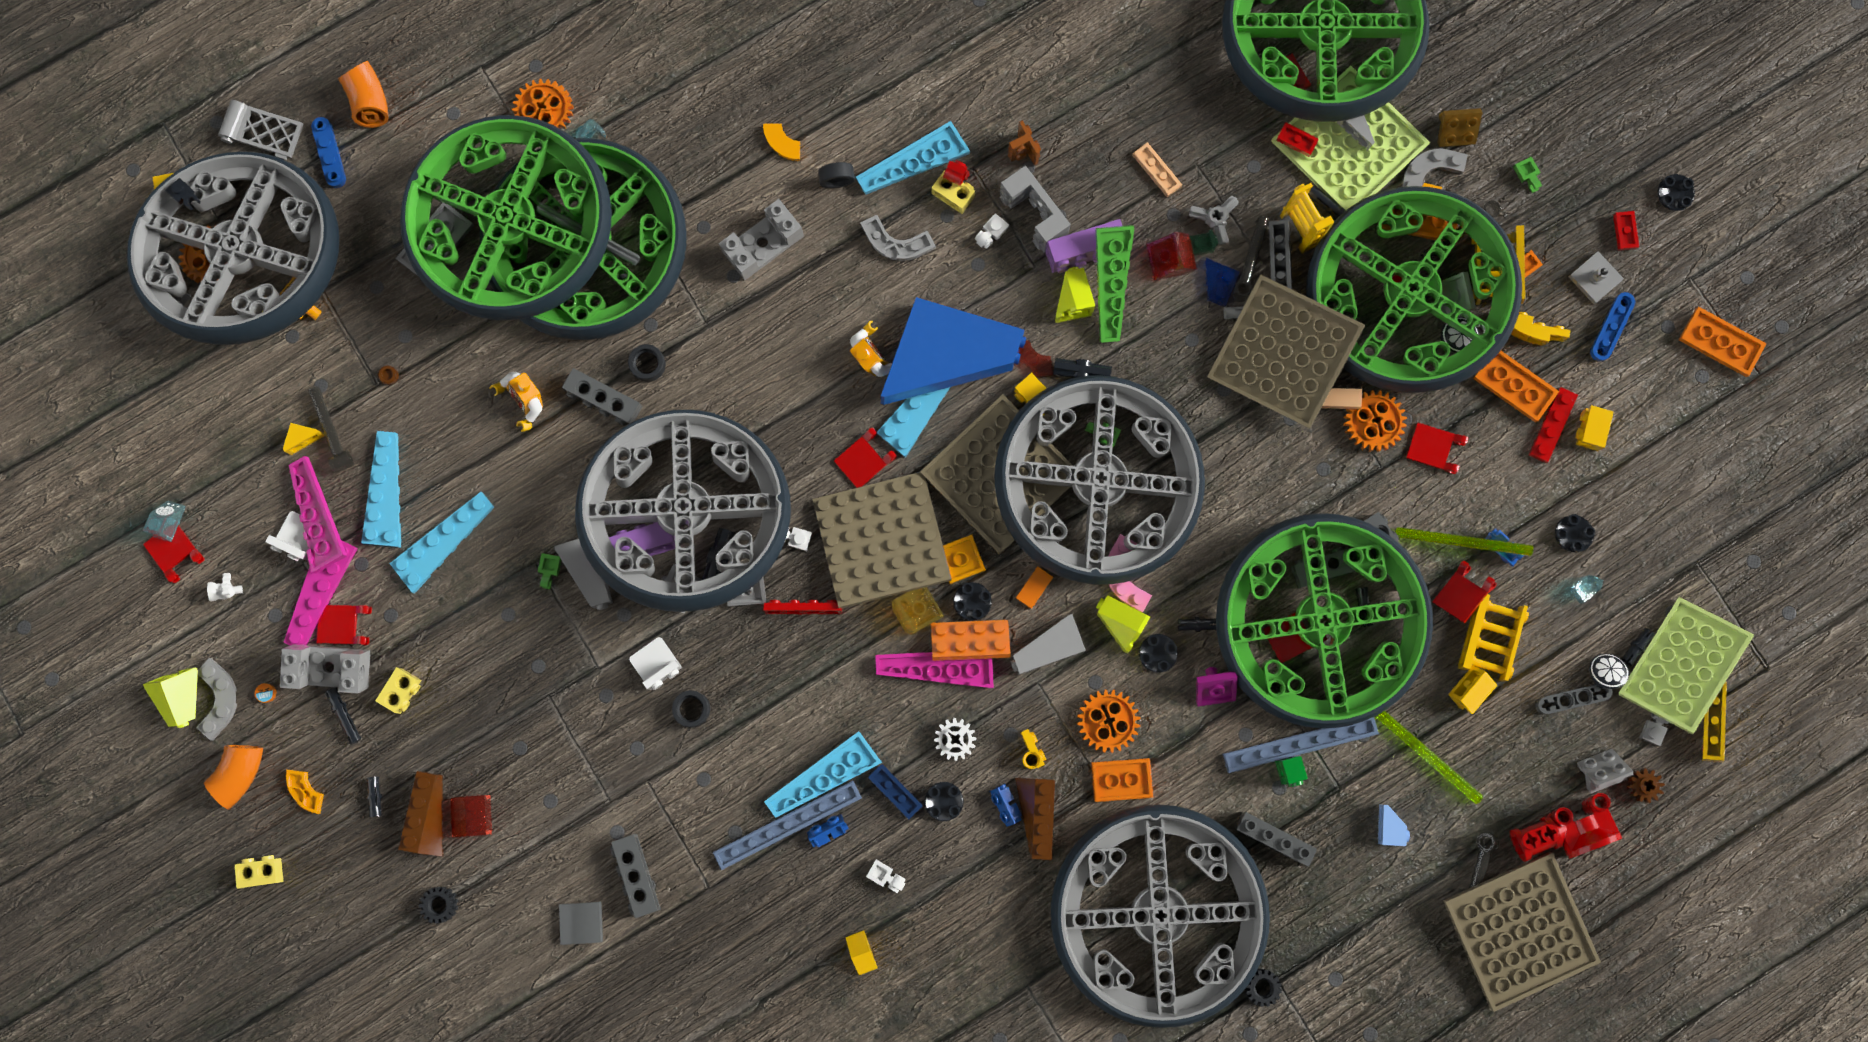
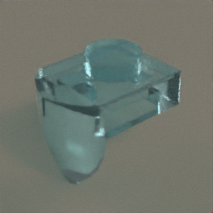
(589, 129)
(1586, 587)

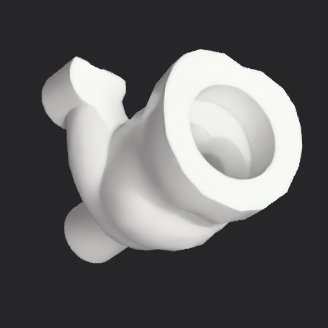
(224, 590)

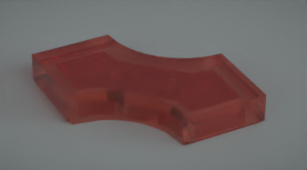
(1038, 364)

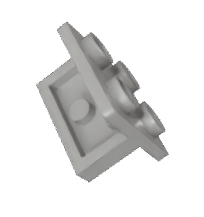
(1604, 770)

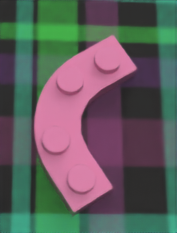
(1127, 591)

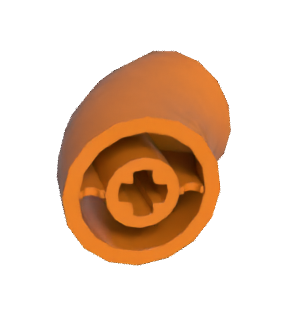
(365, 96)
(234, 774)

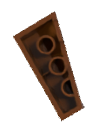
(1037, 810)
(424, 816)

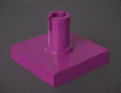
(1216, 687)

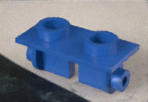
(1509, 558)
(1008, 813)
(819, 833)

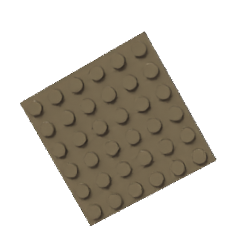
(1285, 351)
(967, 470)
(881, 540)
(1522, 931)

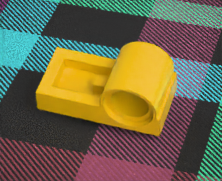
(1030, 740)

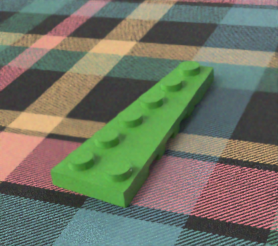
(1113, 262)

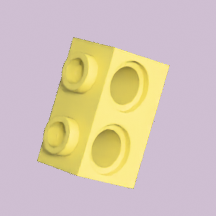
(949, 195)
(395, 687)
(259, 874)

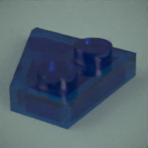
(1219, 282)

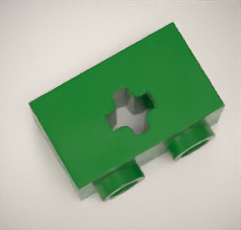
(1291, 771)

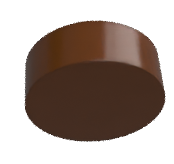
(388, 375)

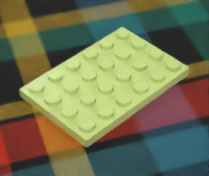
(1686, 665)

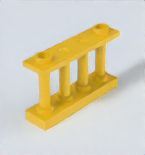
(1306, 218)
(1517, 238)
(1473, 640)

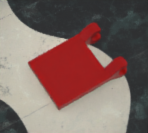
(1433, 446)
(861, 461)
(170, 554)
(1461, 596)
(339, 625)
(1290, 645)

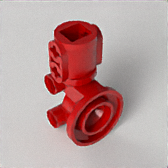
(1574, 836)

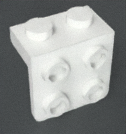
(290, 538)
(655, 664)

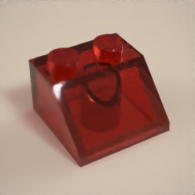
(1171, 256)
(471, 816)

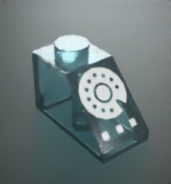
(164, 520)

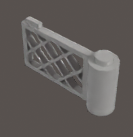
(236, 122)

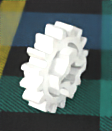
(946, 749)

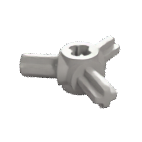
(1220, 212)

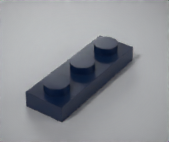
(895, 791)

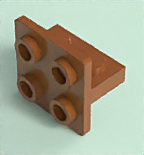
(1024, 145)

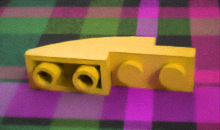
(1537, 332)

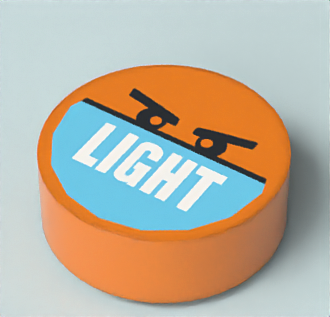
(265, 693)

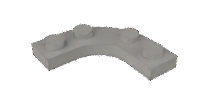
(1431, 160)
(896, 249)
(225, 698)

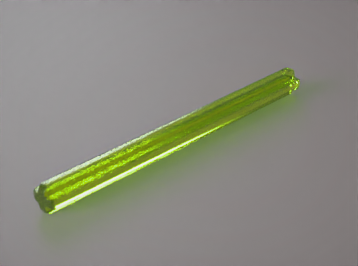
(1464, 541)
(1430, 757)

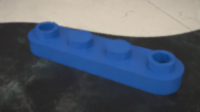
(328, 152)
(1612, 326)

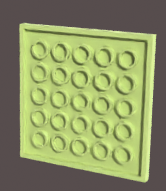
(1345, 167)

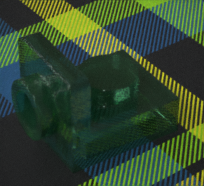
(1204, 243)

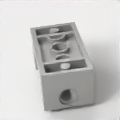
(1024, 185)
(777, 228)
(306, 666)

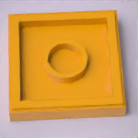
(963, 559)

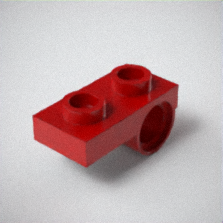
(956, 172)

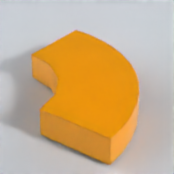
(781, 143)
(302, 792)

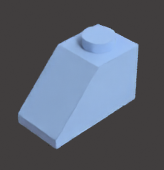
(1391, 828)

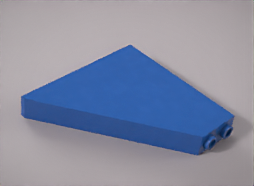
(949, 349)

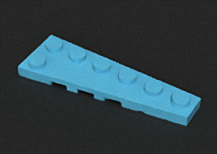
(924, 154)
(909, 420)
(383, 506)
(430, 551)
(835, 768)

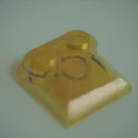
(916, 610)

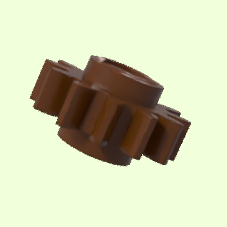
(1651, 781)

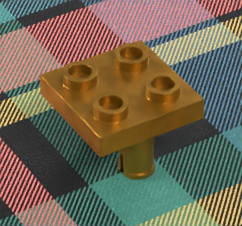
(1459, 127)

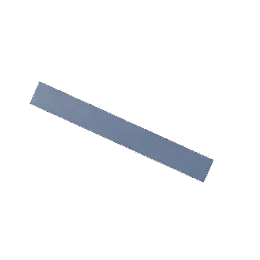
(1297, 745)
(787, 825)

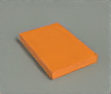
(1122, 780)

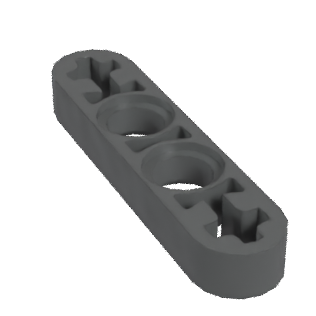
(1573, 699)

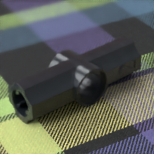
(1079, 368)
(722, 538)

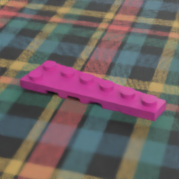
(320, 530)
(314, 597)
(922, 667)

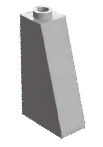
(586, 578)
(1052, 646)

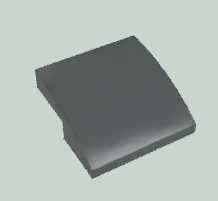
(580, 923)

